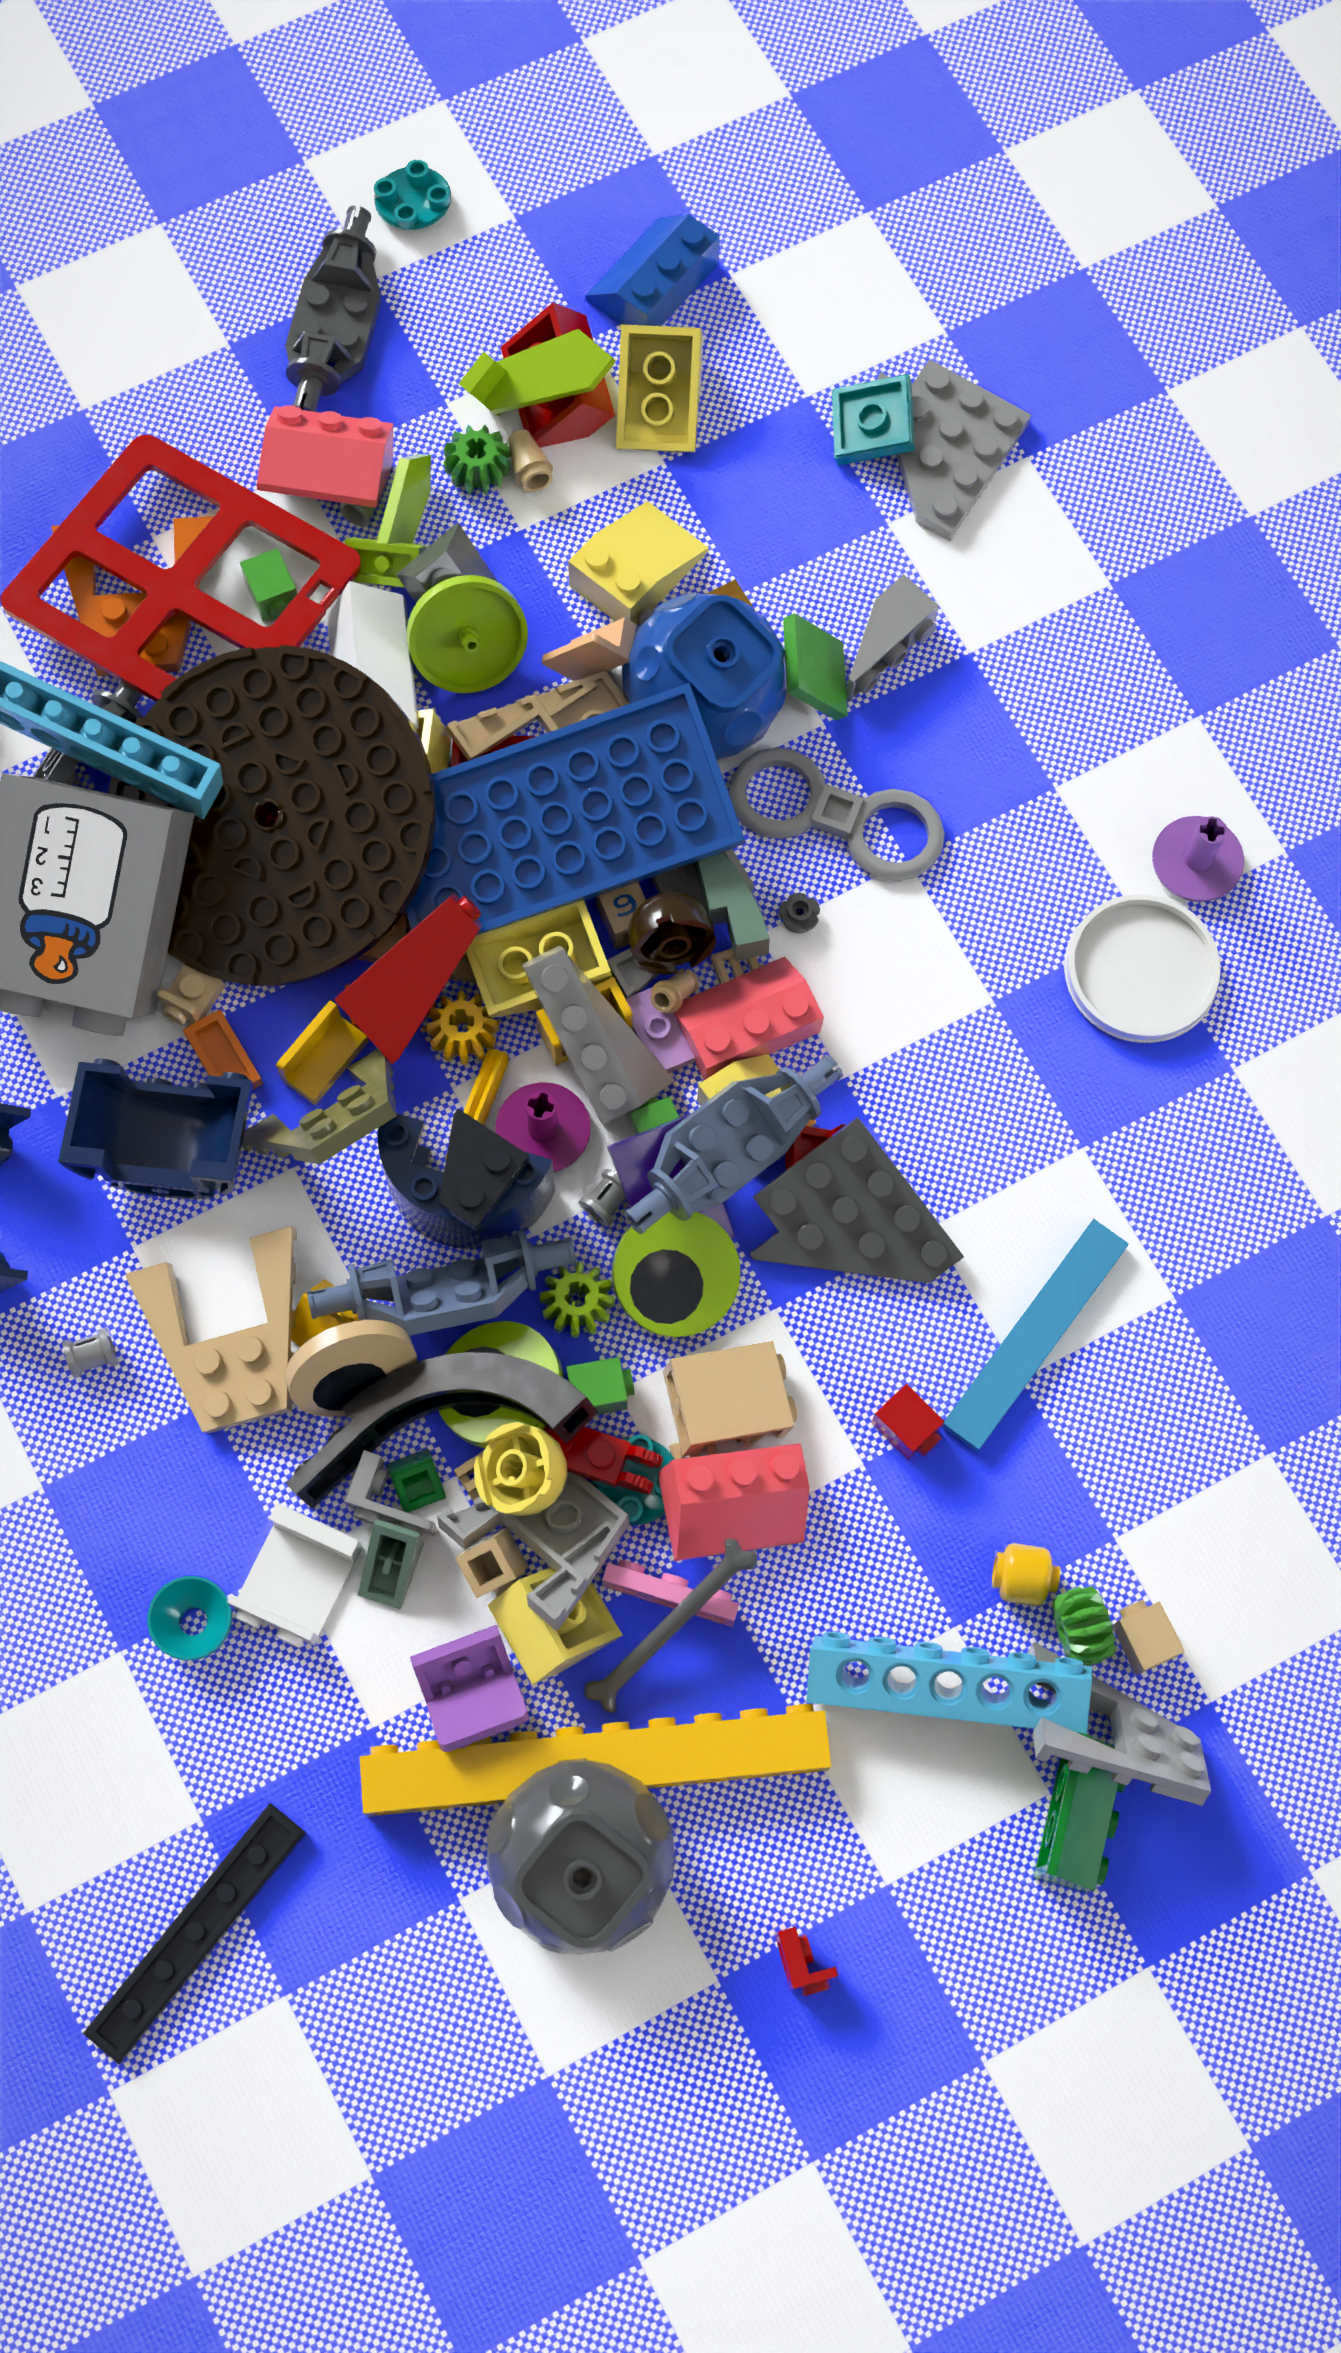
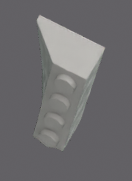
(601, 1047)

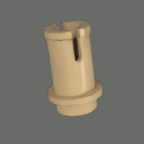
(669, 994)

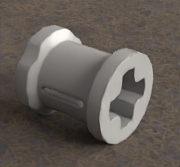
(604, 1198)
(90, 1352)

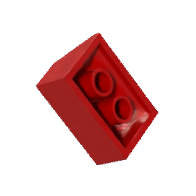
(569, 416)

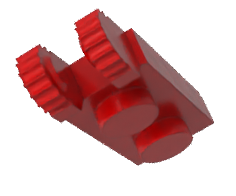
(604, 1457)

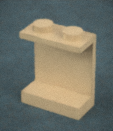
(729, 1395)

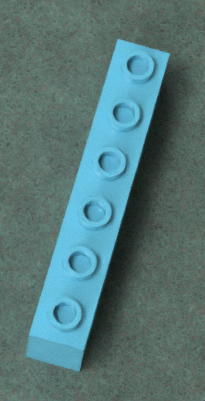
(108, 742)
(925, 1696)

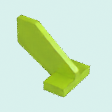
(538, 374)
(404, 509)

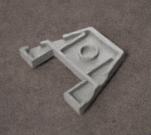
(568, 1535)

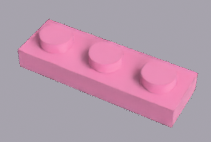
(668, 1591)

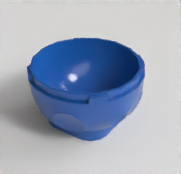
(733, 696)

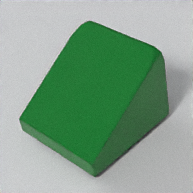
(416, 1480)

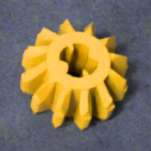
(445, 1028)

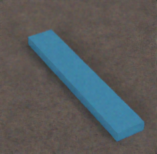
(1035, 1335)

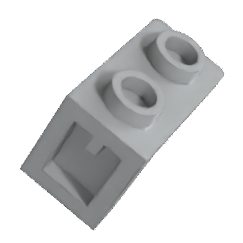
(370, 1481)

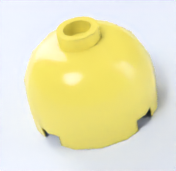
(520, 1470)

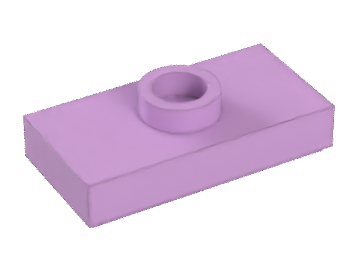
(660, 1032)

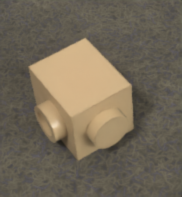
(492, 1564)

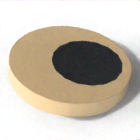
(344, 1362)

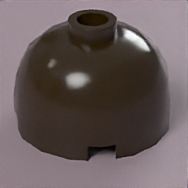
(670, 932)

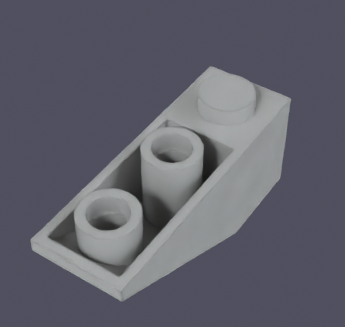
(895, 623)

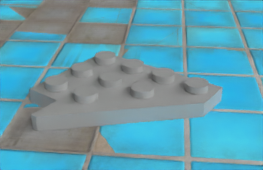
(959, 446)

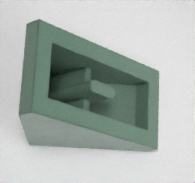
(390, 1563)

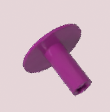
(545, 1122)

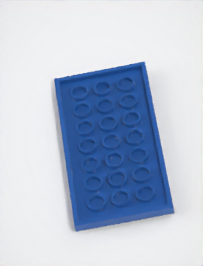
(578, 812)

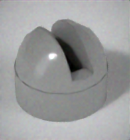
(357, 514)

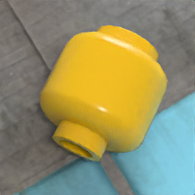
(1025, 1574)

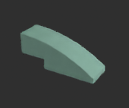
(732, 902)

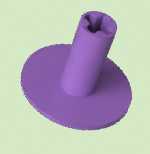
(1198, 858)

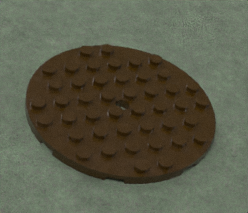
(349, 824)

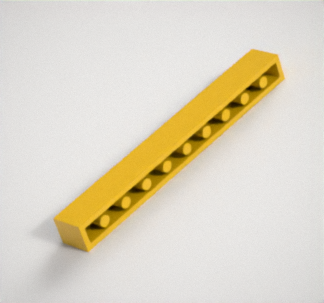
(656, 1755)

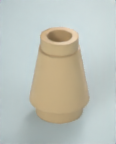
(530, 464)

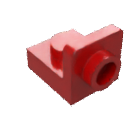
(795, 1956)

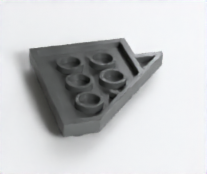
(853, 1214)

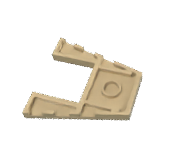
(552, 709)
(238, 1373)

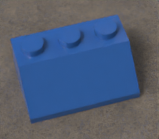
(657, 272)

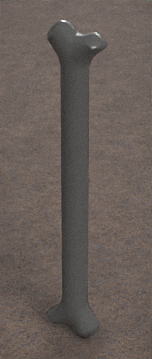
(733, 1562)

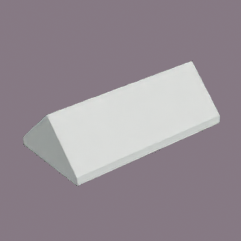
(370, 634)

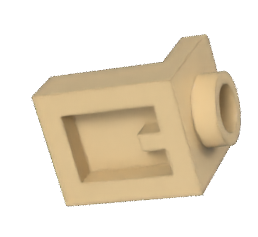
(189, 996)

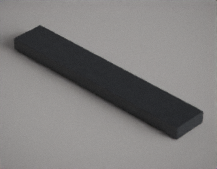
(194, 1934)

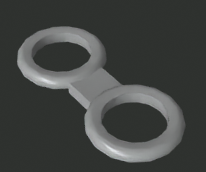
(837, 813)

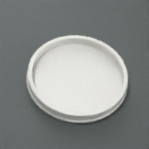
(1142, 968)

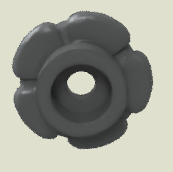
(799, 923)

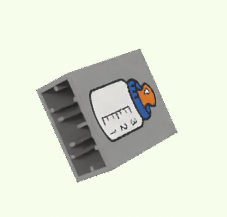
(86, 900)

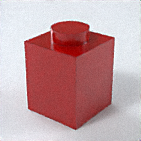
(908, 1423)

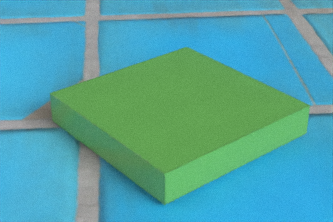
(815, 667)

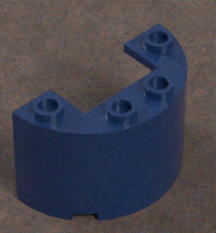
(155, 1133)
(418, 1190)

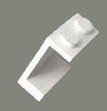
(296, 1577)

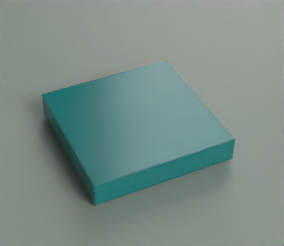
(873, 419)

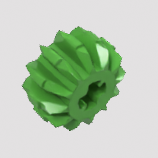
(477, 459)
(1084, 1625)

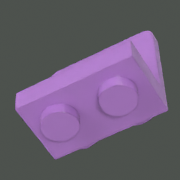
(469, 1689)

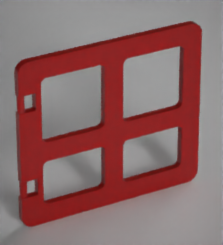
(172, 589)

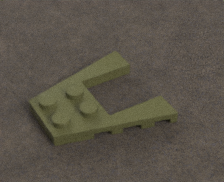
(337, 1127)

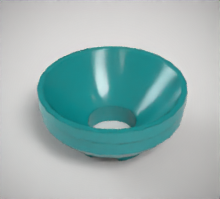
(173, 1602)

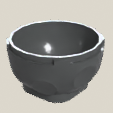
(571, 1821)

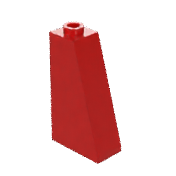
(405, 982)

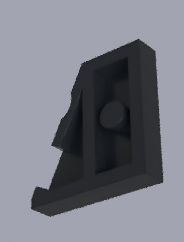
(477, 1170)

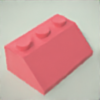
(326, 456)
(749, 1016)
(735, 1495)

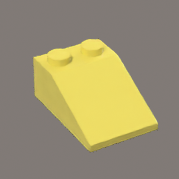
(659, 388)
(634, 562)
(500, 952)

